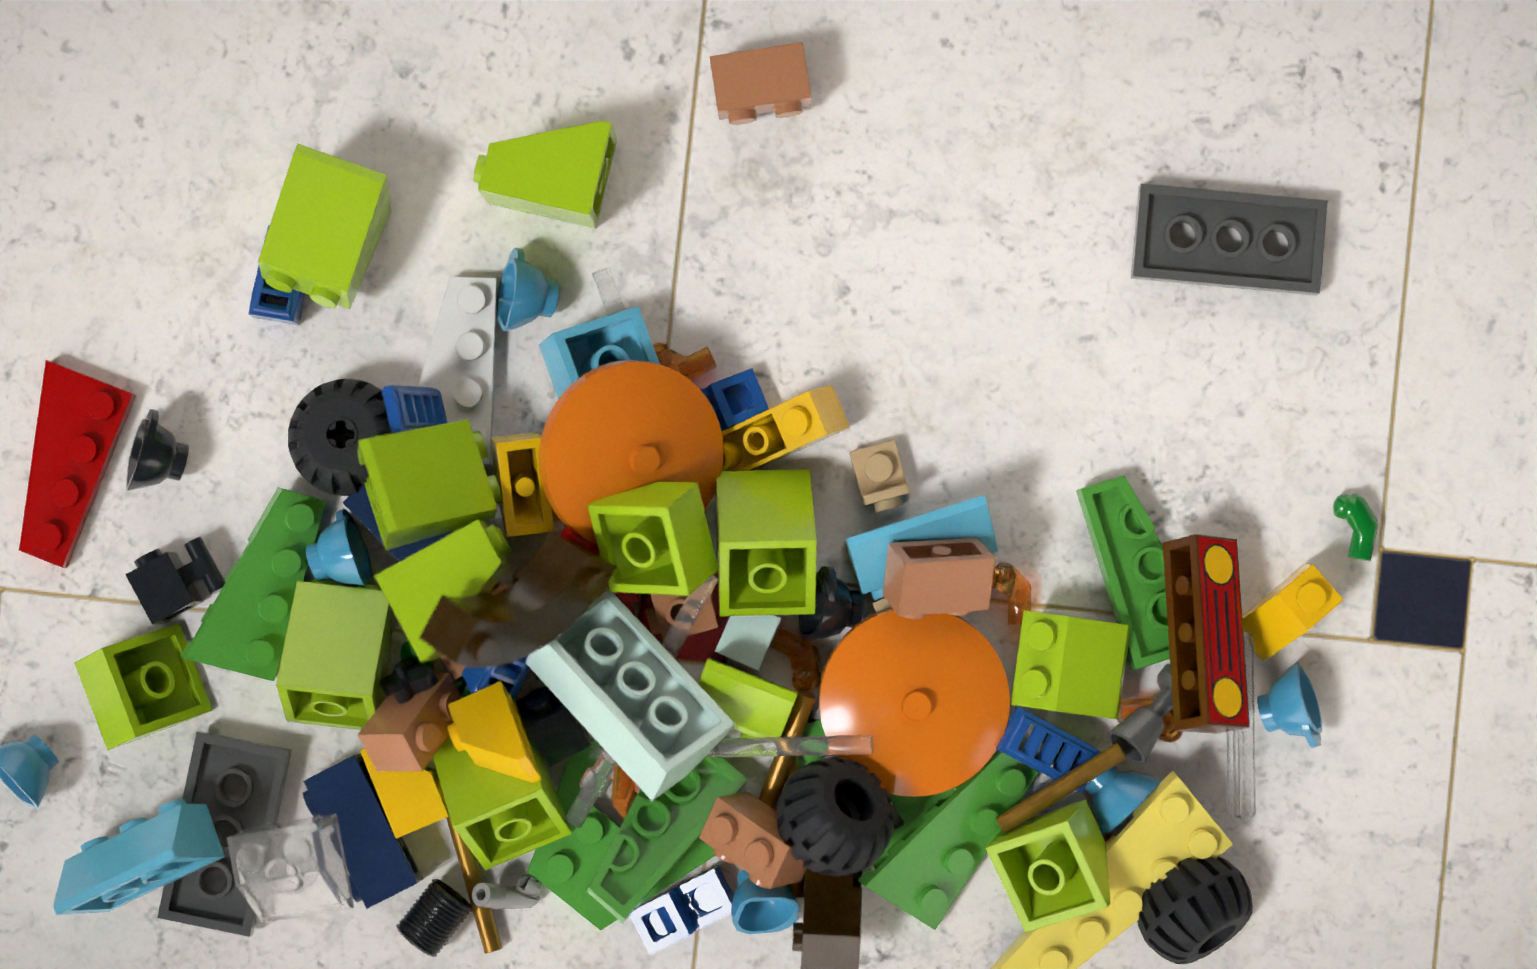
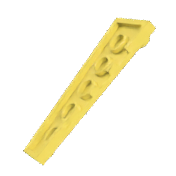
(1161, 834)

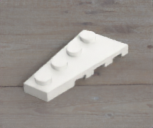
(464, 354)

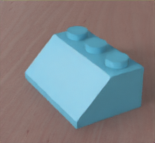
(594, 344)
(956, 521)
(138, 859)

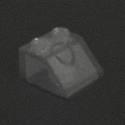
(292, 868)

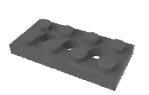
(1250, 214)
(265, 774)

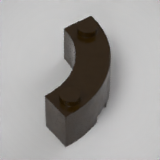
(526, 616)
(830, 922)

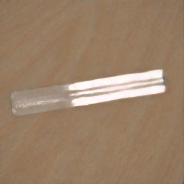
(1241, 751)

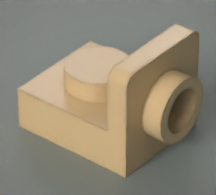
(880, 476)

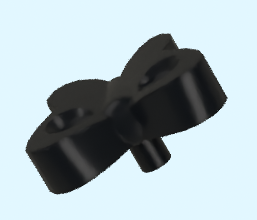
(408, 680)

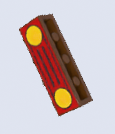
(1205, 634)

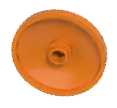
(624, 431)
(925, 695)

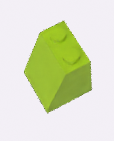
(550, 172)
(325, 227)
(427, 482)
(766, 542)
(454, 566)
(335, 654)
(497, 812)

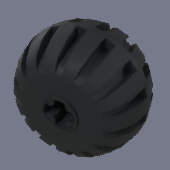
(321, 416)
(835, 816)
(1195, 909)

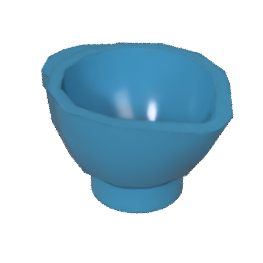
(524, 293)
(340, 553)
(1292, 706)
(27, 769)
(1118, 795)
(762, 909)

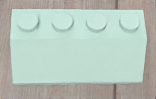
(631, 695)

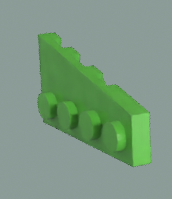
(1130, 566)
(253, 610)
(659, 834)
(943, 852)

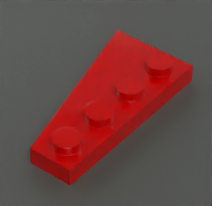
(71, 452)

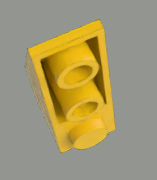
(783, 430)

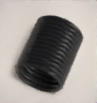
(434, 917)

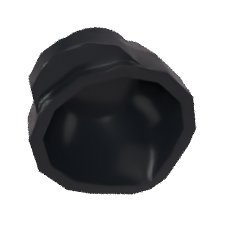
(154, 455)
(834, 607)

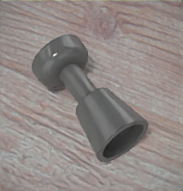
(1144, 726)

